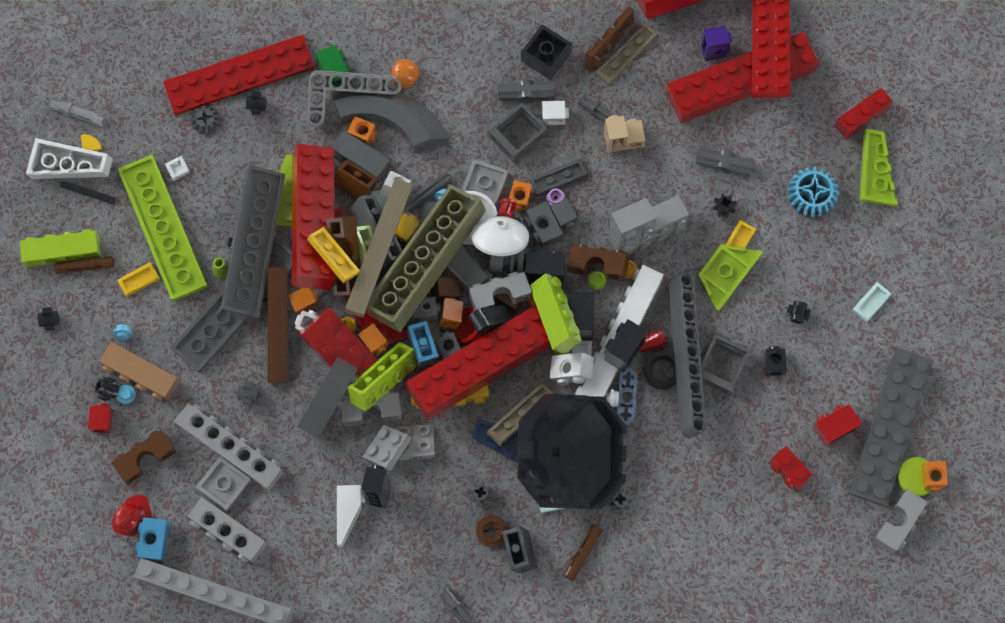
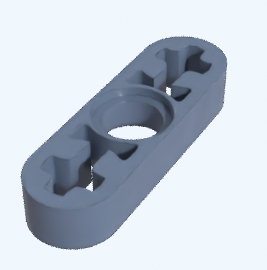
(633, 383)

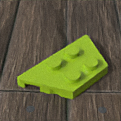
(726, 272)

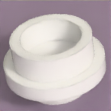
(612, 398)

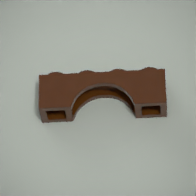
(344, 232)

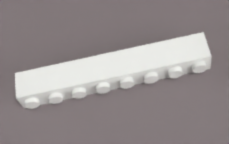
(634, 308)

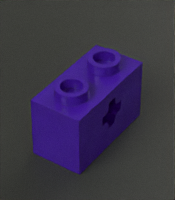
(716, 43)

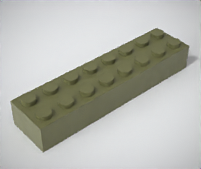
(425, 258)

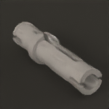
(70, 109)

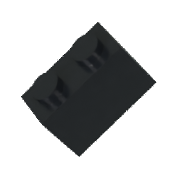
(519, 549)

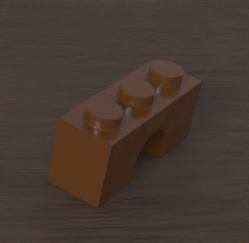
(583, 257)
(128, 463)

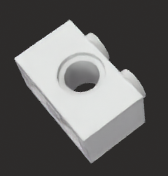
(571, 368)

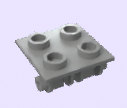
(421, 444)

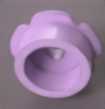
(555, 193)

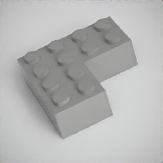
(642, 224)

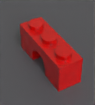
(859, 115)

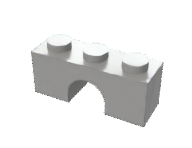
(514, 286)
(387, 404)
(892, 536)

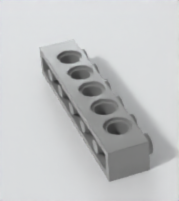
(191, 414)

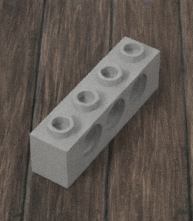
(204, 510)

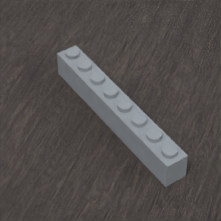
(211, 593)

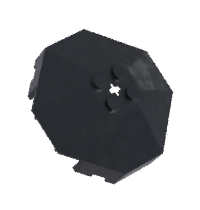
(588, 451)

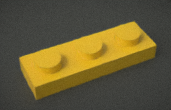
(333, 255)

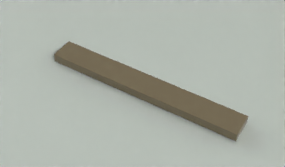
(378, 248)

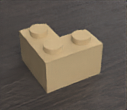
(623, 135)

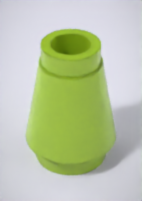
(220, 268)

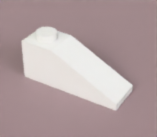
(348, 508)

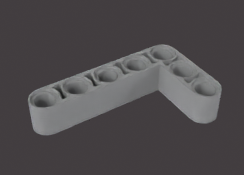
(346, 77)

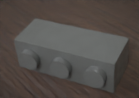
(361, 155)

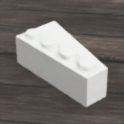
(65, 161)

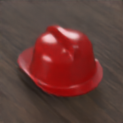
(466, 330)
(130, 514)

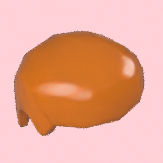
(406, 72)

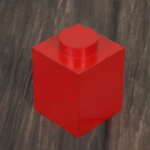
(100, 418)

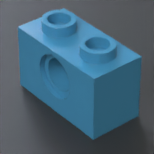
(423, 344)
(158, 549)

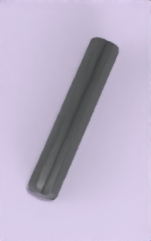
(428, 192)

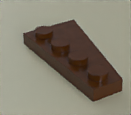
(604, 46)

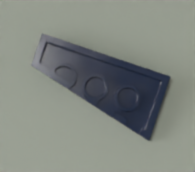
(508, 449)

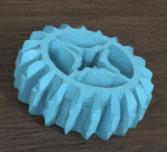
(805, 191)

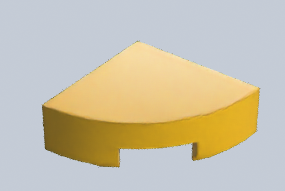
(90, 143)

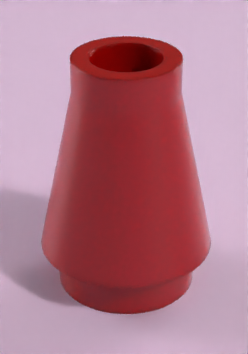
(654, 341)

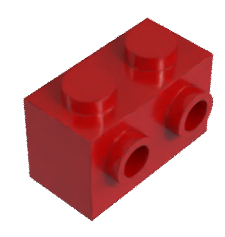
(837, 424)
(790, 469)

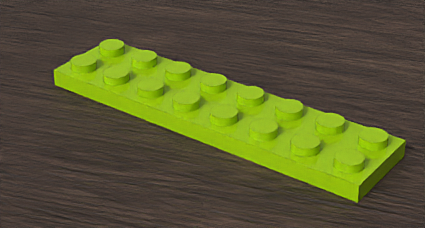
(162, 228)

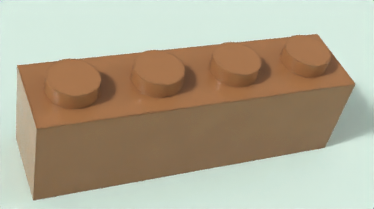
(138, 371)

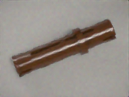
(84, 265)
(582, 553)

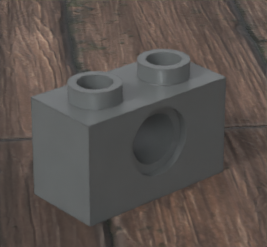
(543, 214)

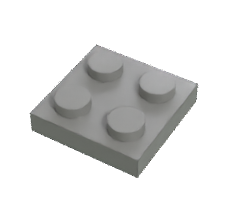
(486, 179)
(387, 447)
(223, 483)

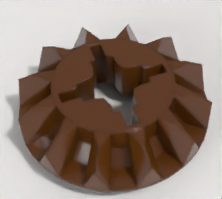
(484, 524)

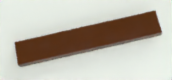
(277, 325)

